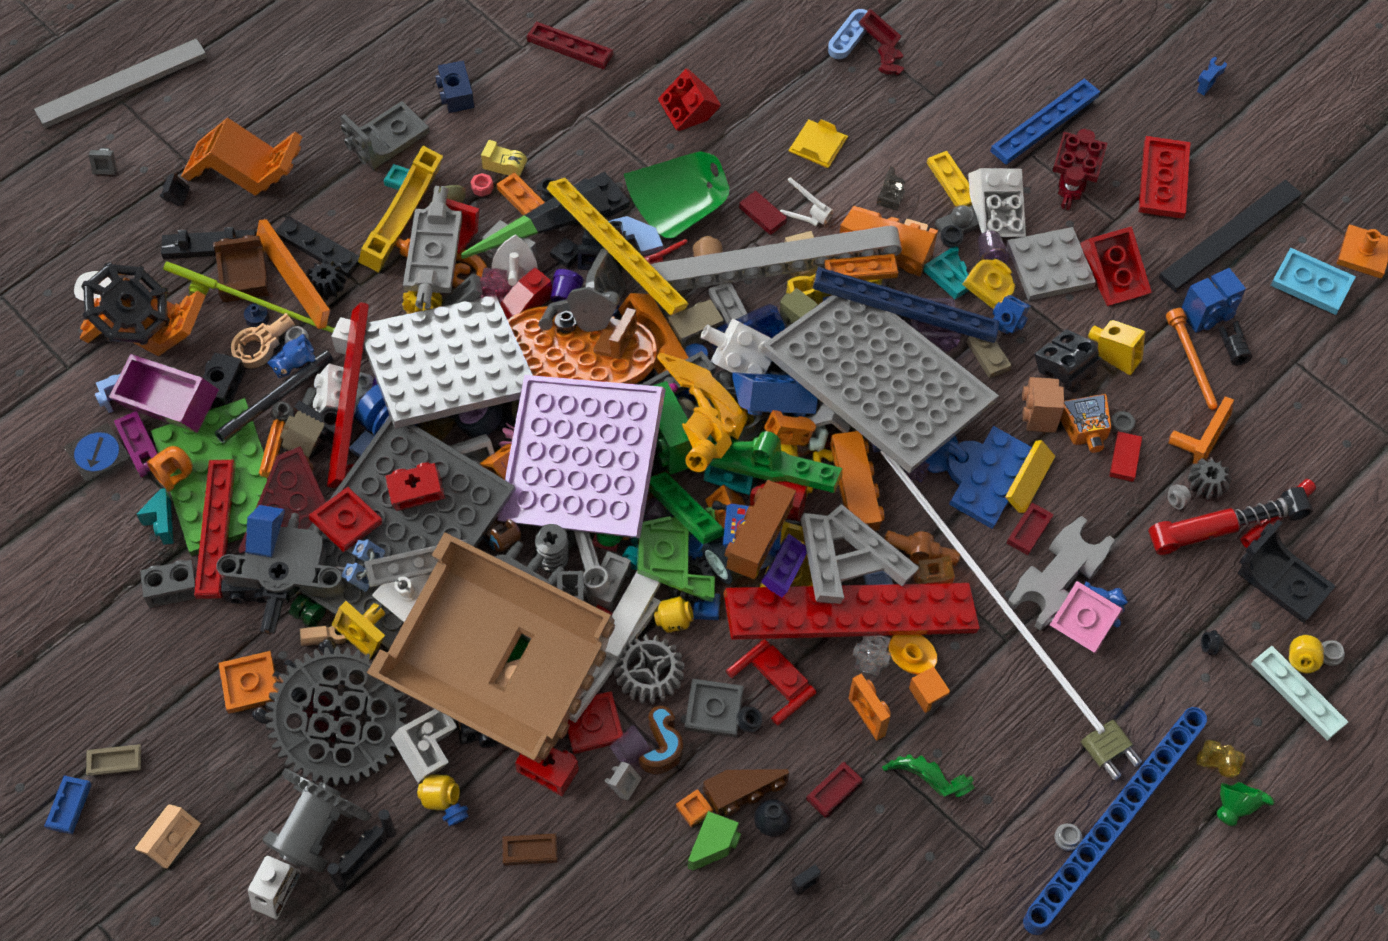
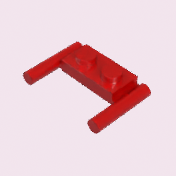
(780, 674)

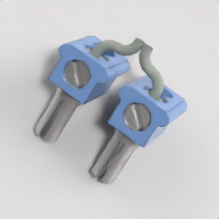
(356, 573)

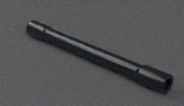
(235, 425)

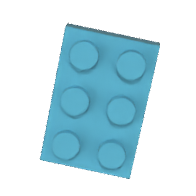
(1313, 281)

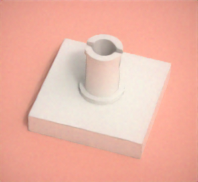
(400, 595)

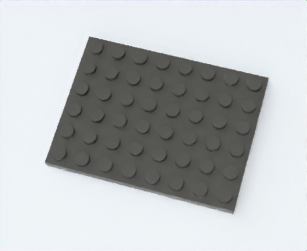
(470, 508)

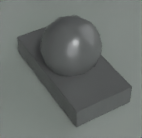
(961, 216)
(465, 292)

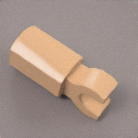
(317, 634)

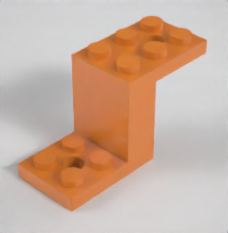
(242, 157)
(181, 317)

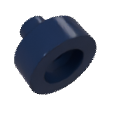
(256, 315)

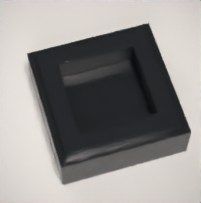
(806, 879)

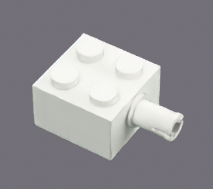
(738, 348)

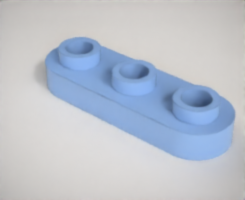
(847, 36)

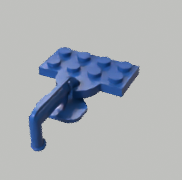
(981, 472)

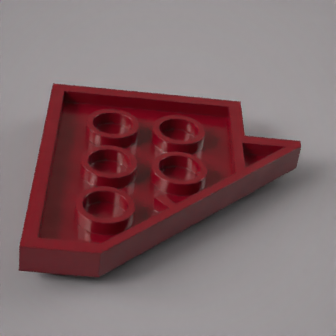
(292, 489)

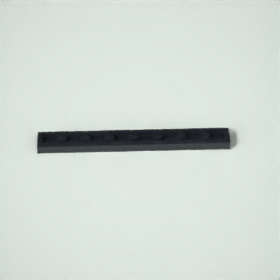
(1229, 235)

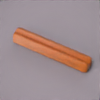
(272, 448)

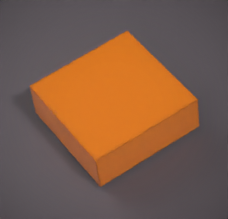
(694, 808)

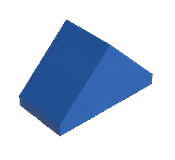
(263, 530)

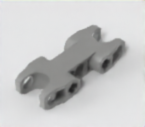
(1071, 558)

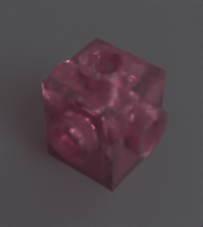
(494, 283)

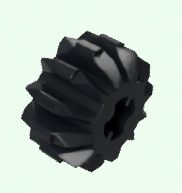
(327, 279)

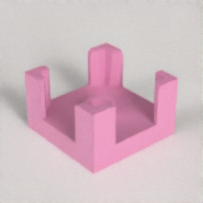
(1086, 617)

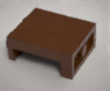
(241, 266)

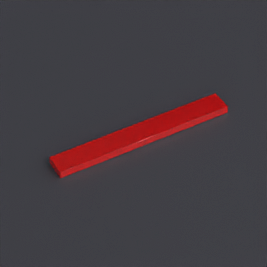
(348, 395)

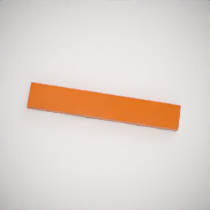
(293, 274)

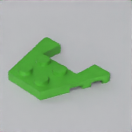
(665, 557)

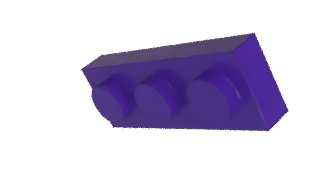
(784, 566)

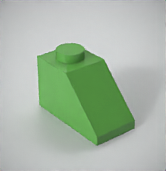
(714, 840)

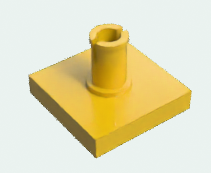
(360, 628)

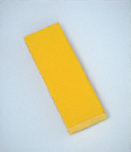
(950, 178)
(1030, 476)

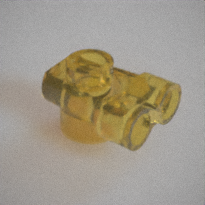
(1223, 757)

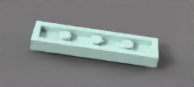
(1299, 693)

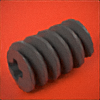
(553, 546)

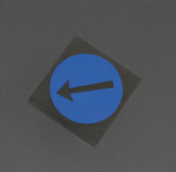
(96, 452)

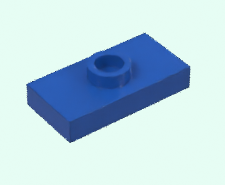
(68, 805)

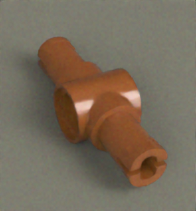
(921, 547)

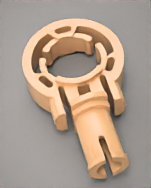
(266, 335)

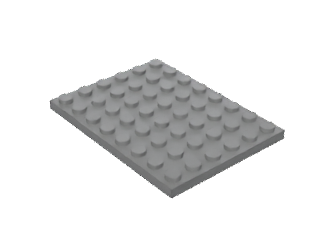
(880, 377)

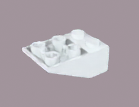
(998, 200)

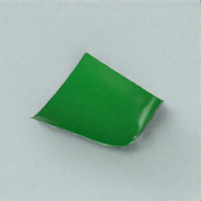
(676, 191)

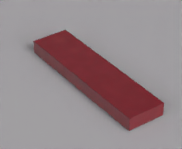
(570, 45)

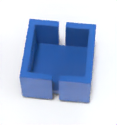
(1209, 305)

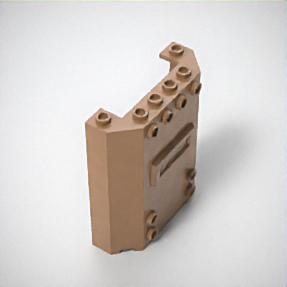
(465, 634)

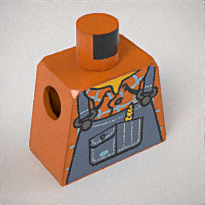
(1087, 421)

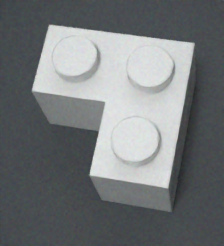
(419, 743)

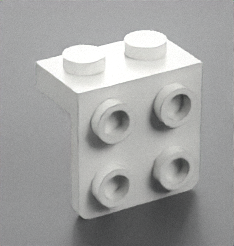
(329, 386)

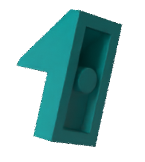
(159, 514)

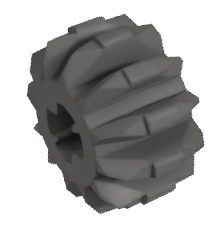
(1209, 478)

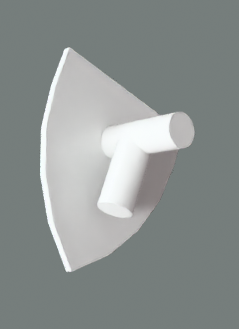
(514, 257)

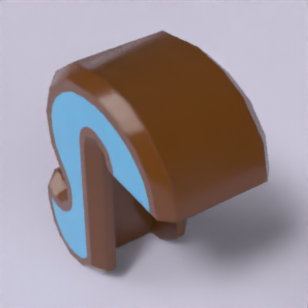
(502, 535)
(668, 739)

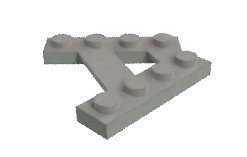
(871, 556)

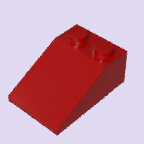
(1117, 266)

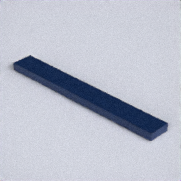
(906, 305)

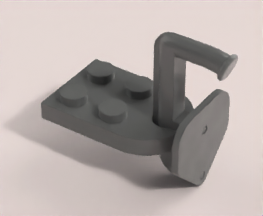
(594, 303)

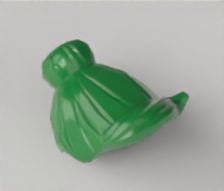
(1240, 801)

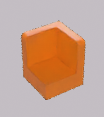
(928, 688)

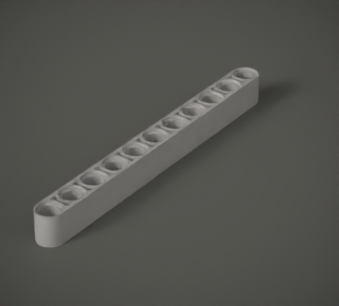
(777, 258)

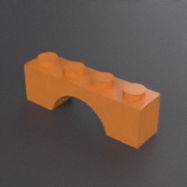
(652, 318)

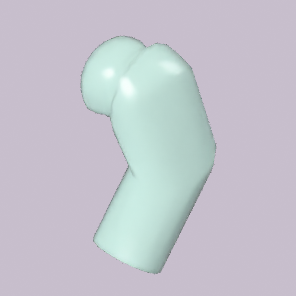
(819, 442)

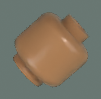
(706, 246)

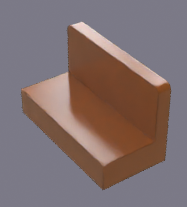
(617, 335)

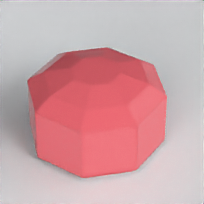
(482, 184)

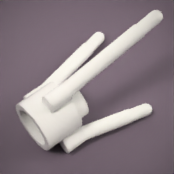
(819, 211)

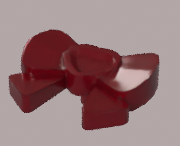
(888, 56)

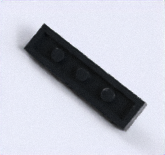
(317, 245)

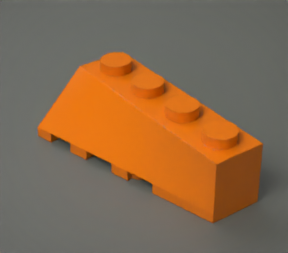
(916, 243)

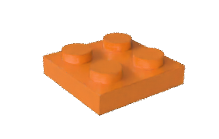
(247, 681)
(871, 710)

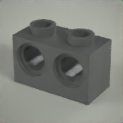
(170, 589)

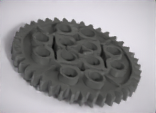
(296, 743)

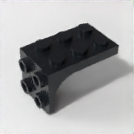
(1283, 575)

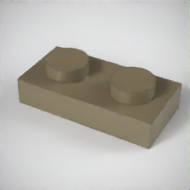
(989, 356)

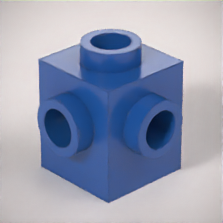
(1011, 314)

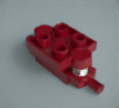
(1079, 161)

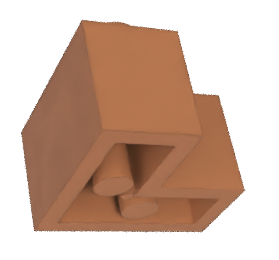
(1043, 404)

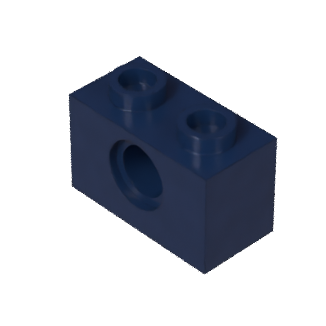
(455, 87)

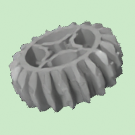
(665, 658)

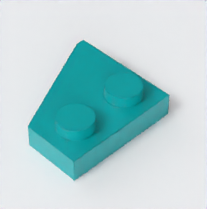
(948, 272)

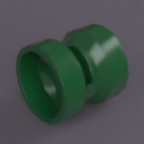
(306, 610)

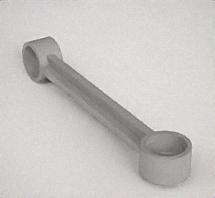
(591, 564)

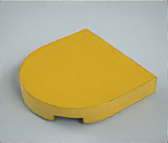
(990, 281)

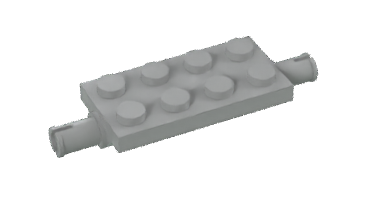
(432, 249)

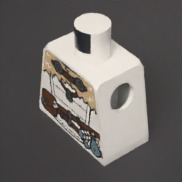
(274, 885)

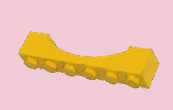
(388, 231)

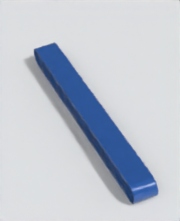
(1108, 827)

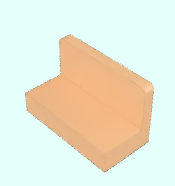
(168, 835)

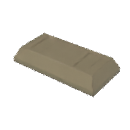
(113, 760)

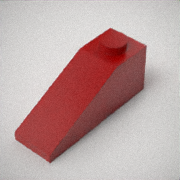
(528, 293)

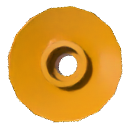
(912, 653)

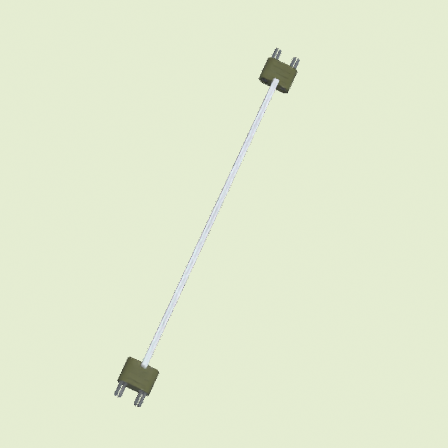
(1106, 741)

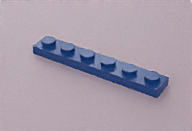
(1045, 121)

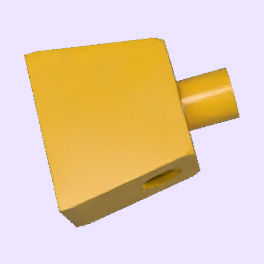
(1119, 345)

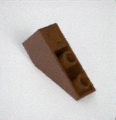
(737, 787)

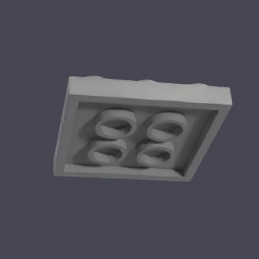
(1050, 263)

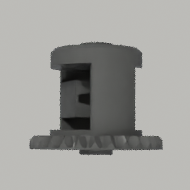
(311, 822)

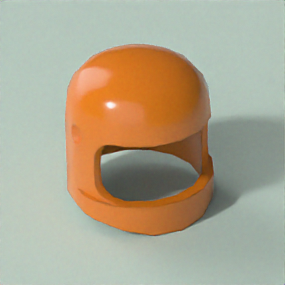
(167, 462)

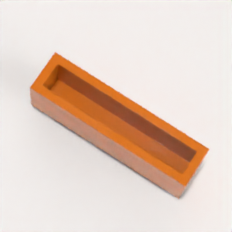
(856, 483)

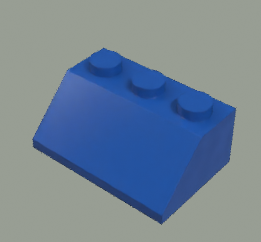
(773, 392)

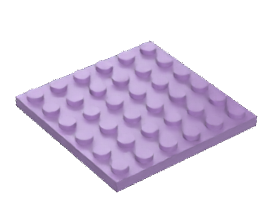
(583, 454)

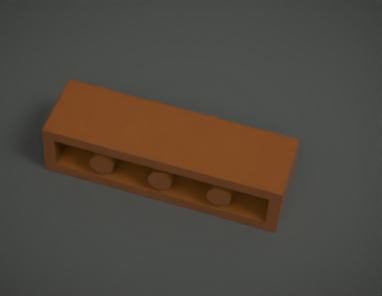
(760, 529)

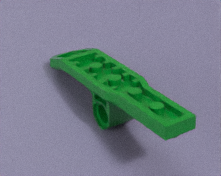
(766, 461)

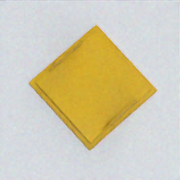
(818, 142)

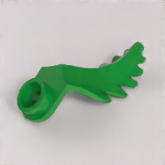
(932, 775)

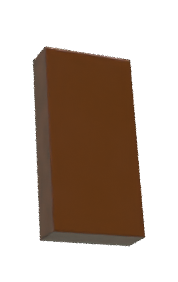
(529, 849)

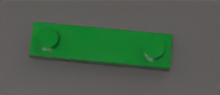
(685, 508)

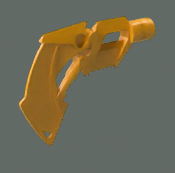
(703, 422)

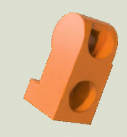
(790, 429)

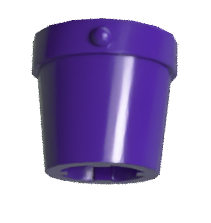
(563, 283)

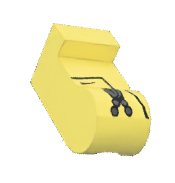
(502, 159)

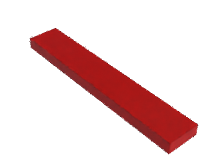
(214, 527)

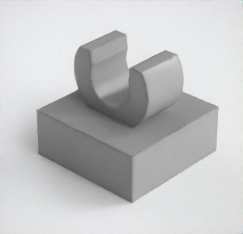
(624, 780)

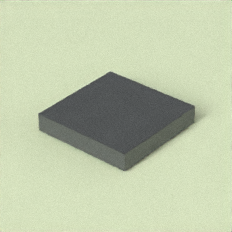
(713, 707)

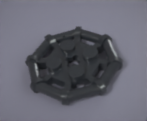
(116, 312)

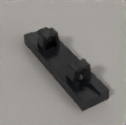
(200, 243)

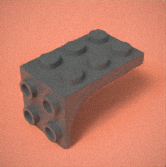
(384, 135)

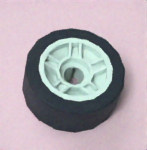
(714, 555)

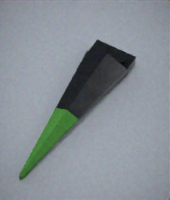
(598, 191)

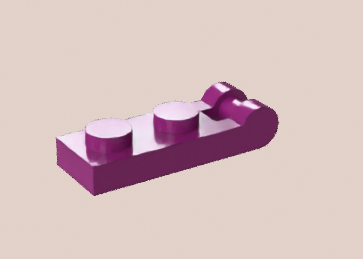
(136, 441)

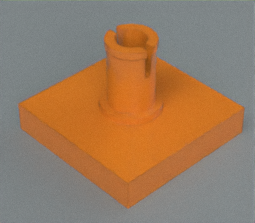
(1364, 251)

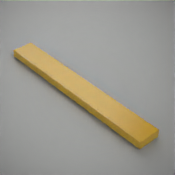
(617, 246)

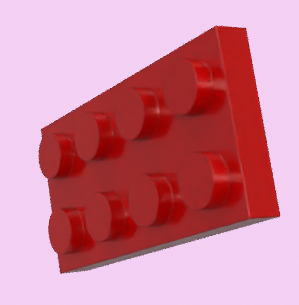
(1164, 177)

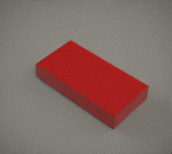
(1125, 456)

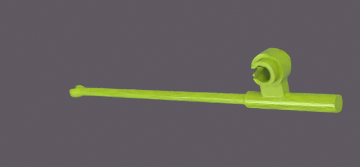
(203, 284)

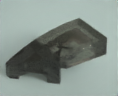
(892, 191)

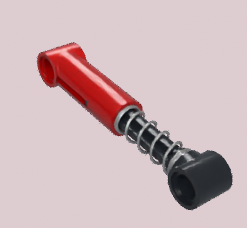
(1170, 536)

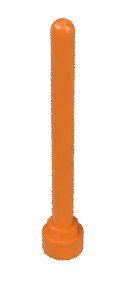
(1177, 319)

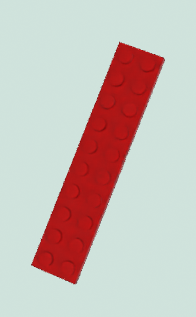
(863, 611)

